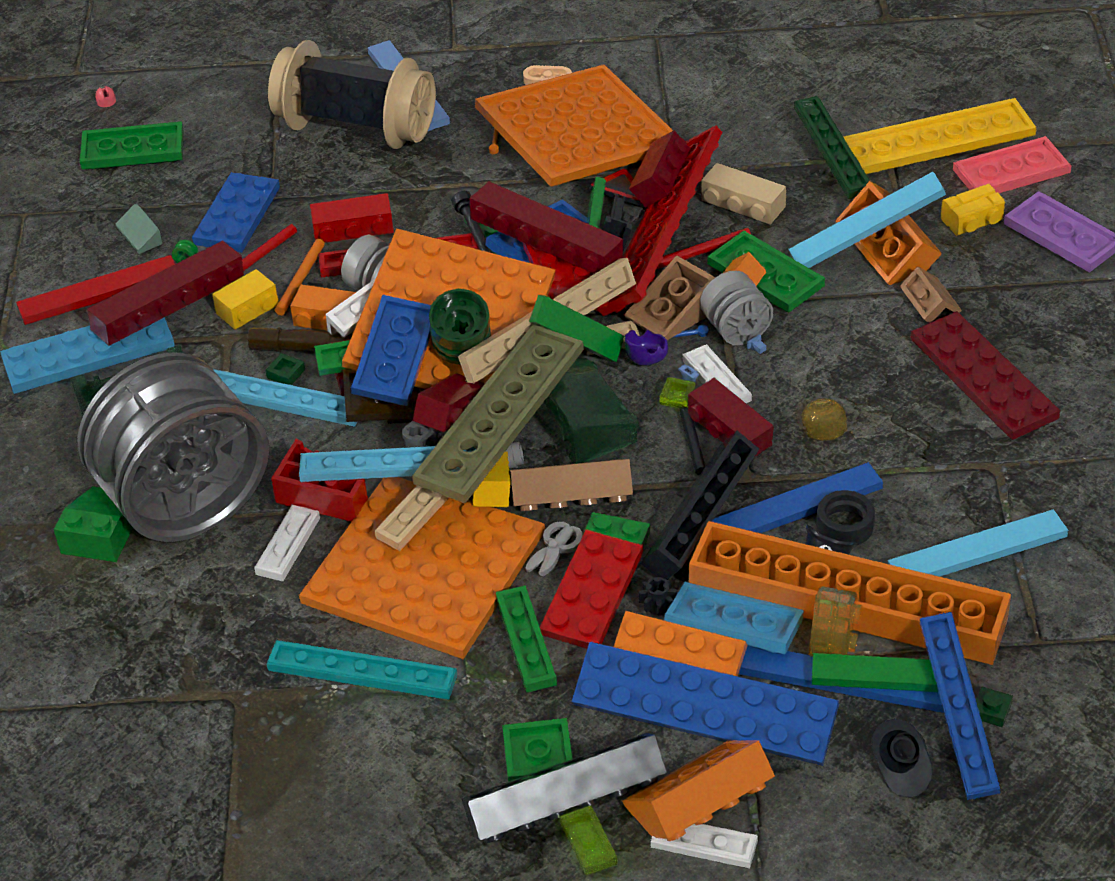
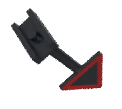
(617, 187)

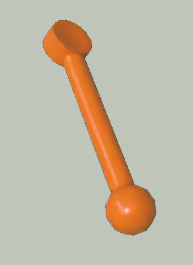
(494, 148)

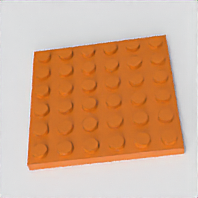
(574, 124)
(426, 267)
(438, 584)

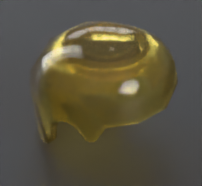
(824, 419)

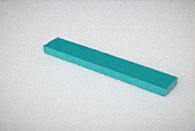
(362, 669)

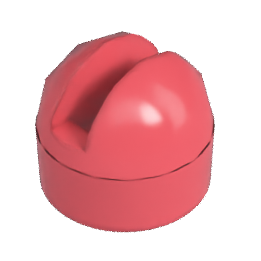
(105, 97)

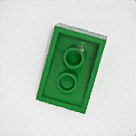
(92, 527)

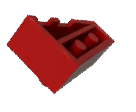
(331, 498)

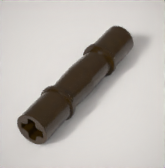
(291, 340)

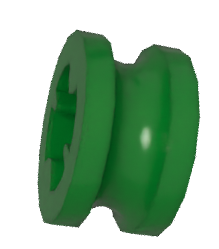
(188, 248)

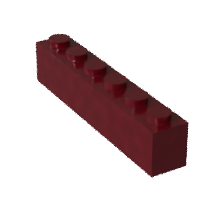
(545, 228)
(165, 293)

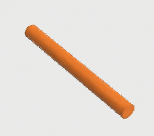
(299, 277)

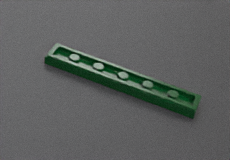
(832, 145)

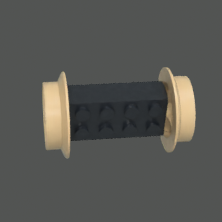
(310, 86)

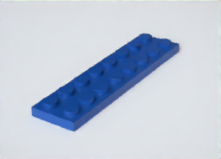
(705, 702)

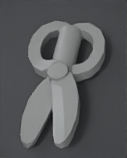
(549, 555)

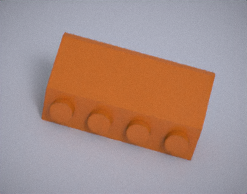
(896, 248)
(700, 788)

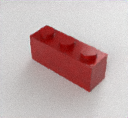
(352, 218)

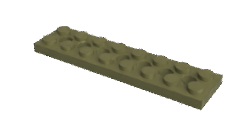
(505, 426)

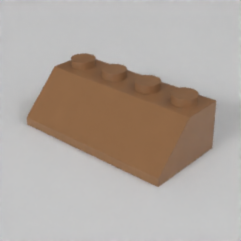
(571, 482)

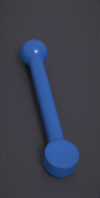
(701, 331)

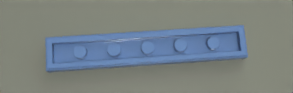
(388, 57)

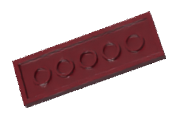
(985, 375)

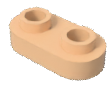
(539, 73)

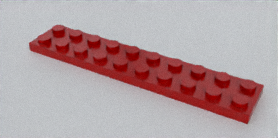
(662, 220)

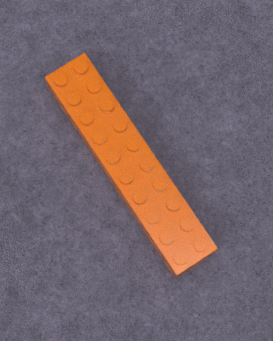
(889, 595)

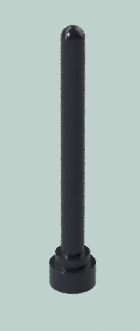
(461, 204)

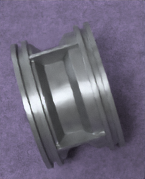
(172, 446)

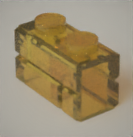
(834, 622)

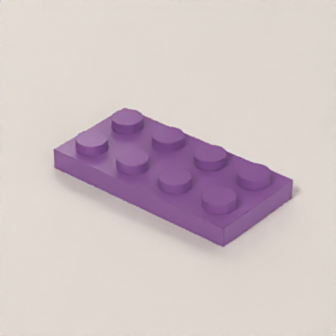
(1062, 231)

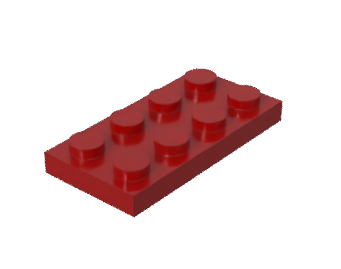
(566, 273)
(591, 589)

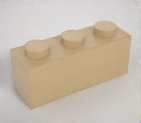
(743, 193)

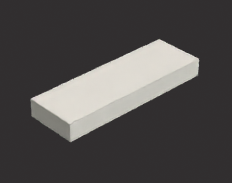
(710, 366)
(287, 543)
(712, 844)

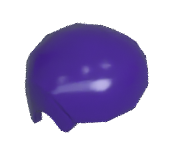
(646, 348)

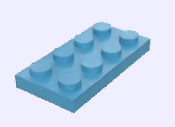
(736, 616)

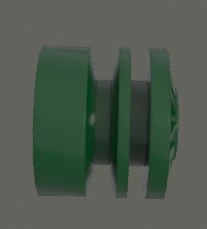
(458, 313)

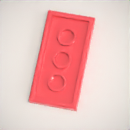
(1013, 166)

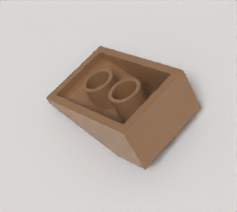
(672, 300)

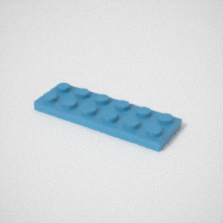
(78, 353)

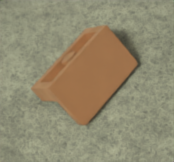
(928, 294)

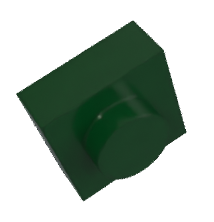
(285, 369)
(993, 706)

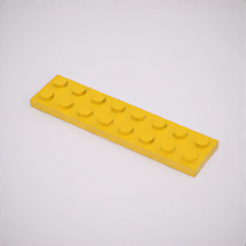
(940, 135)

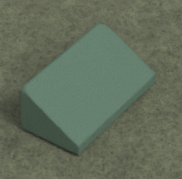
(139, 229)

